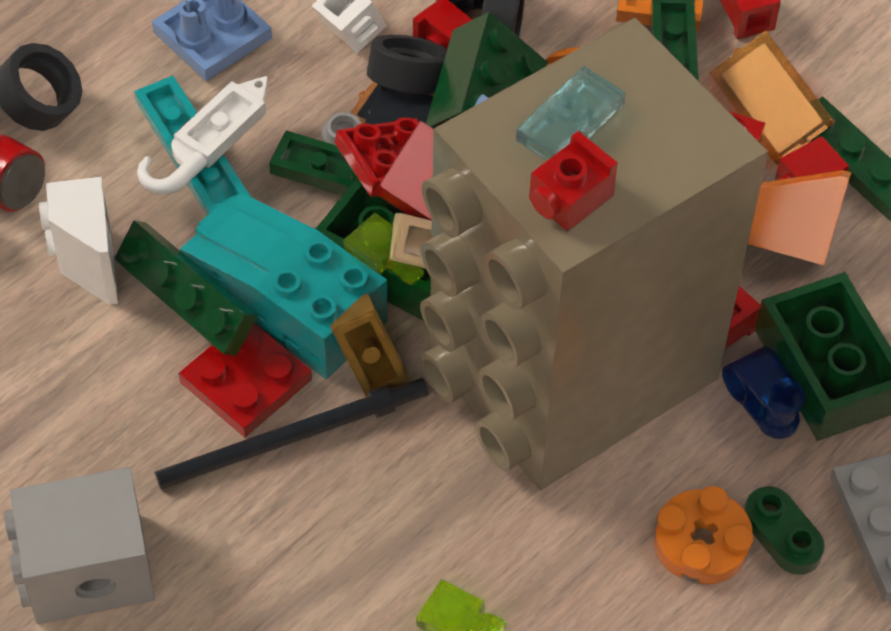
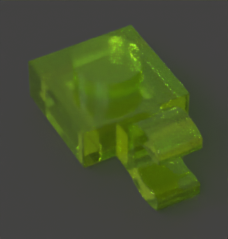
(373, 245)
(456, 610)

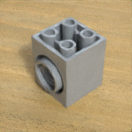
(78, 546)

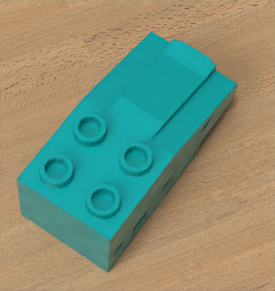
(285, 276)

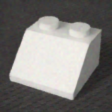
(81, 235)

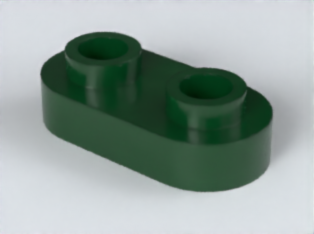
(781, 527)

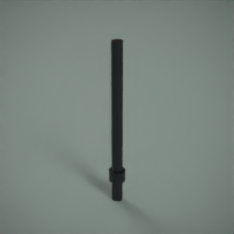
(378, 403)

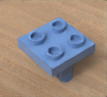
(211, 33)

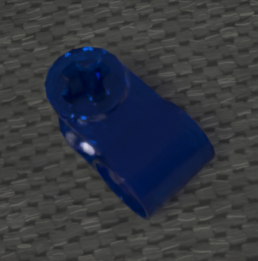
(766, 392)

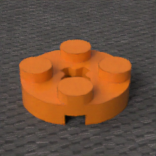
(707, 510)

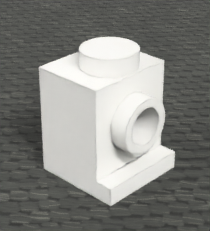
(351, 20)

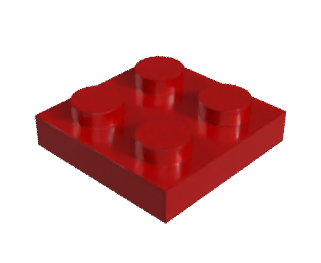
(248, 385)

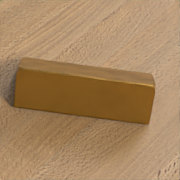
(368, 346)

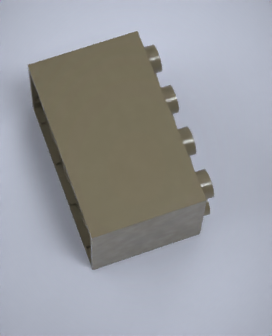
(625, 314)

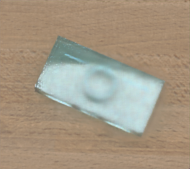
(579, 104)

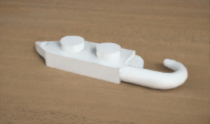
(210, 134)

